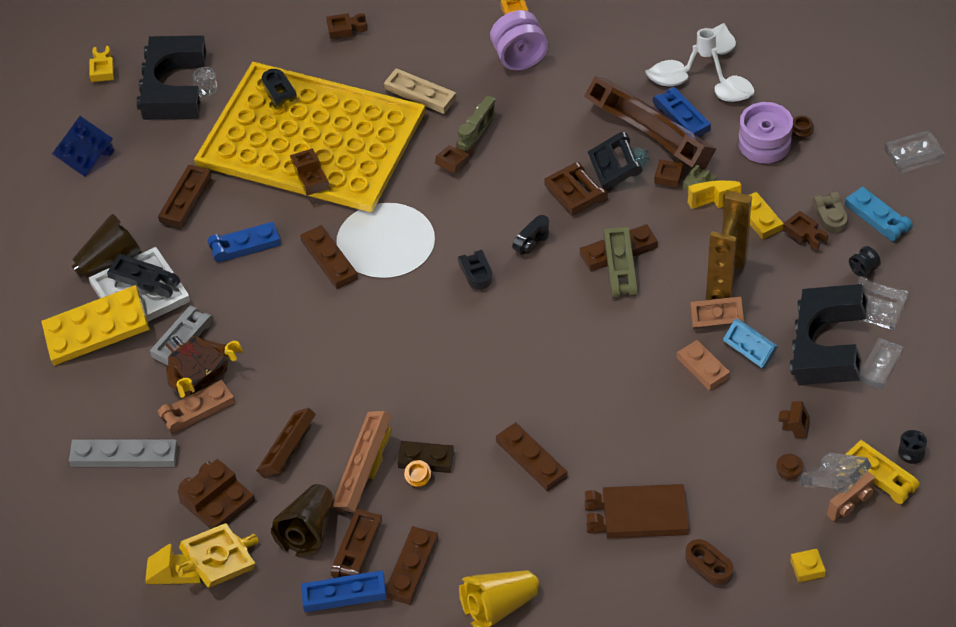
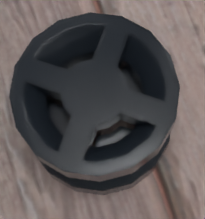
(864, 261)
(912, 439)

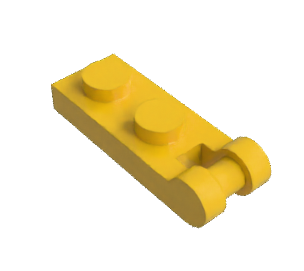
(886, 473)

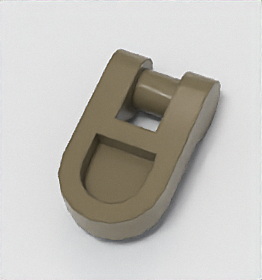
(833, 219)

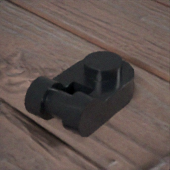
(274, 81)
(535, 231)
(478, 275)

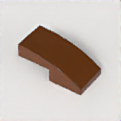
(309, 171)

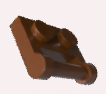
(570, 192)

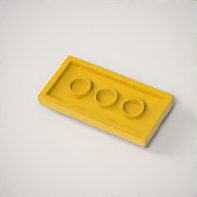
(95, 325)

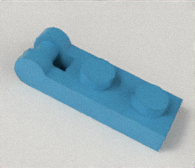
(878, 214)

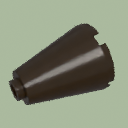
(104, 248)
(304, 521)

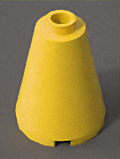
(496, 595)

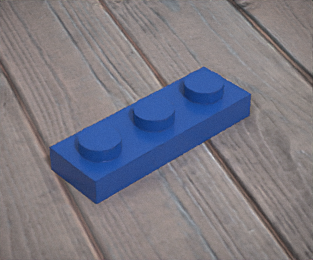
(343, 591)

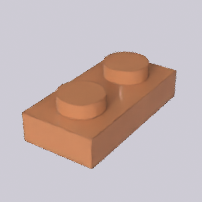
(716, 312)
(703, 365)
(844, 503)

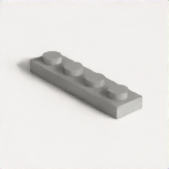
(123, 453)

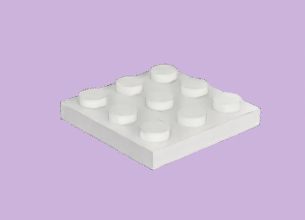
(153, 304)

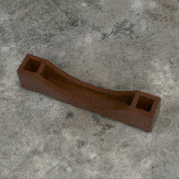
(638, 113)

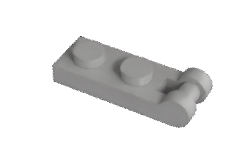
(184, 329)

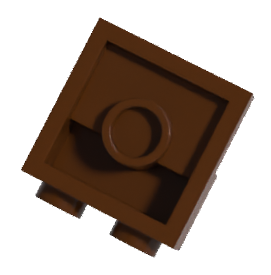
(214, 494)

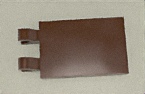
(638, 511)

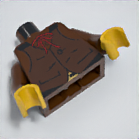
(197, 363)

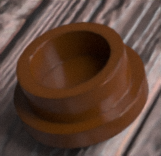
(802, 127)
(789, 466)

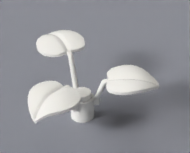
(709, 43)

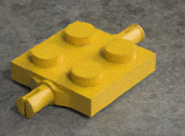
(217, 555)

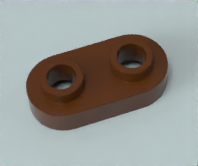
(710, 563)

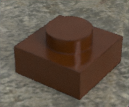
(668, 173)

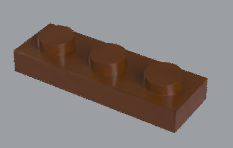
(184, 196)
(641, 240)
(329, 257)
(286, 443)
(531, 456)
(411, 565)

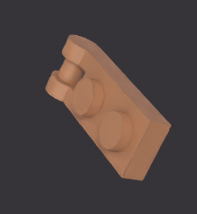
(196, 406)

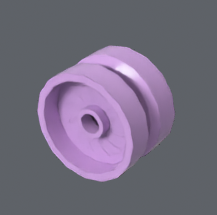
(519, 40)
(765, 132)

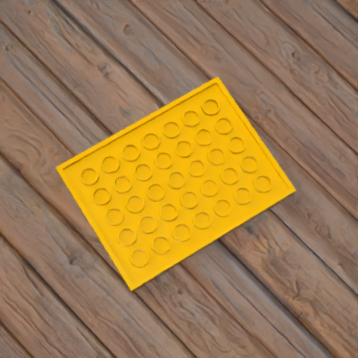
(349, 128)

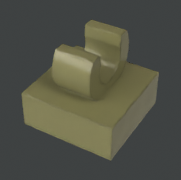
(698, 176)

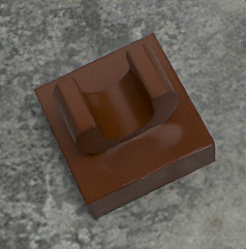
(795, 420)

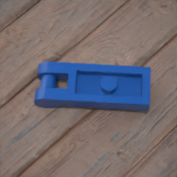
(682, 111)
(244, 242)

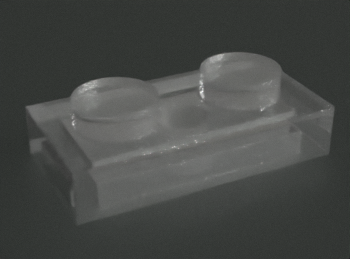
(880, 363)

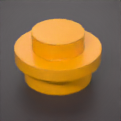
(417, 473)

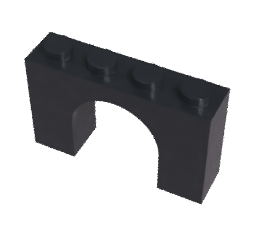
(162, 56)
(816, 311)

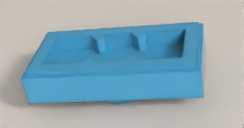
(750, 343)

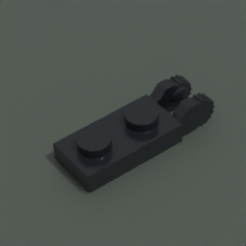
(143, 275)

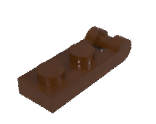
(356, 543)

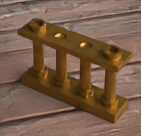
(729, 247)

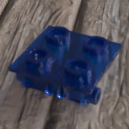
(83, 146)

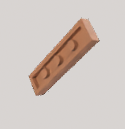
(361, 461)

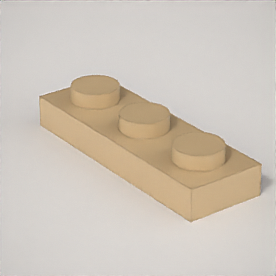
(420, 91)

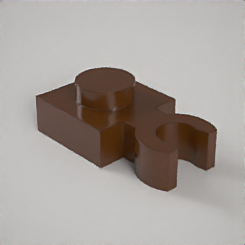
(343, 25)
(453, 158)
(804, 228)

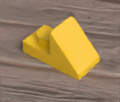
(162, 568)

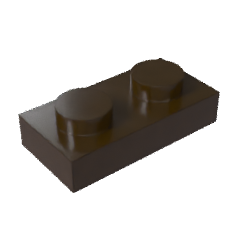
(437, 456)

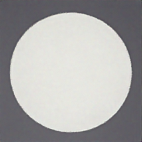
(387, 240)

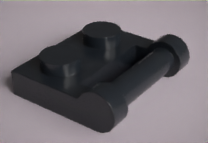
(607, 163)

